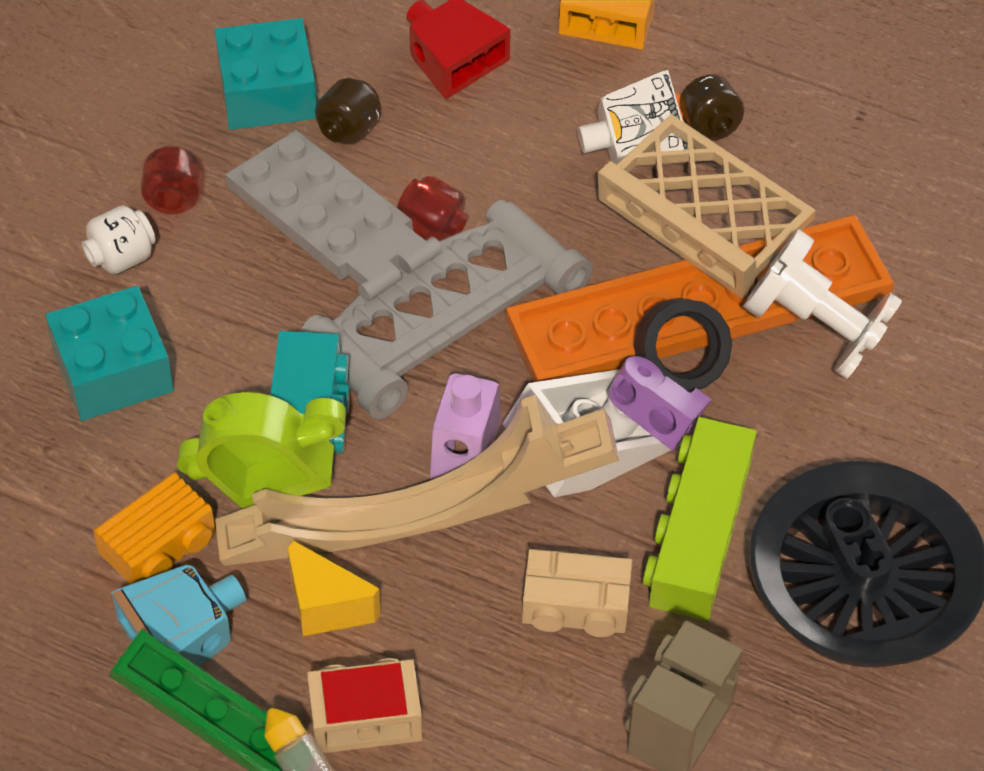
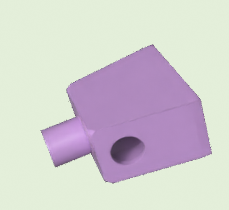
(466, 414)

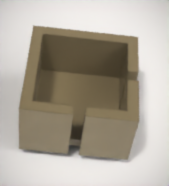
(682, 698)

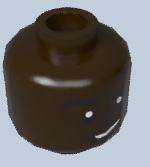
(712, 106)
(348, 111)

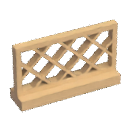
(687, 235)

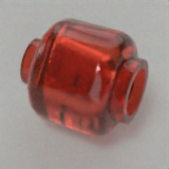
(171, 180)
(434, 208)

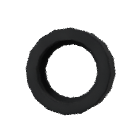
(718, 335)

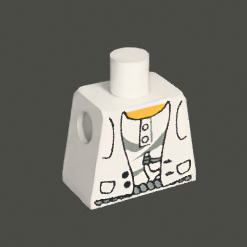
(631, 116)

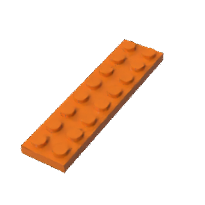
(597, 324)

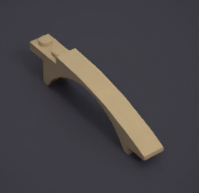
(522, 459)

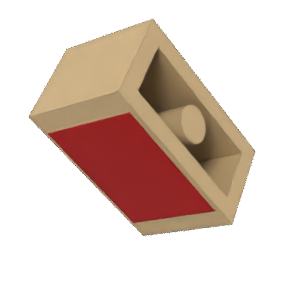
(365, 705)

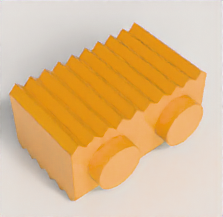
(155, 530)

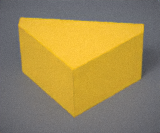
(328, 594)

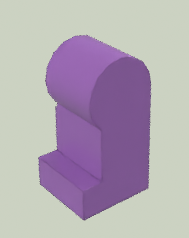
(656, 401)

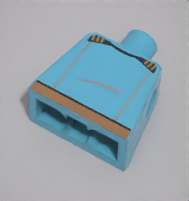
(180, 611)

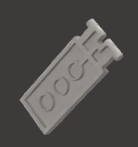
(331, 214)

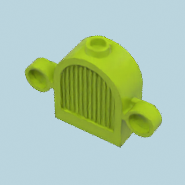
(263, 444)

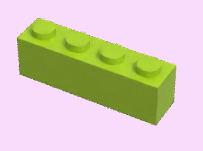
(701, 519)

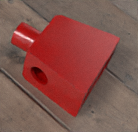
(456, 44)

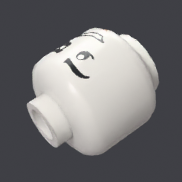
(118, 239)

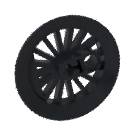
(861, 566)

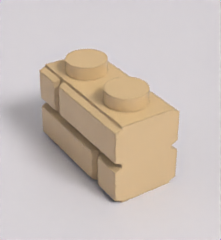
(576, 592)

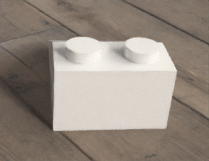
(582, 395)

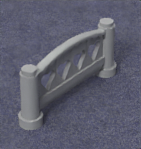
(530, 261)

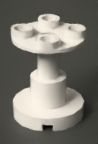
(806, 293)

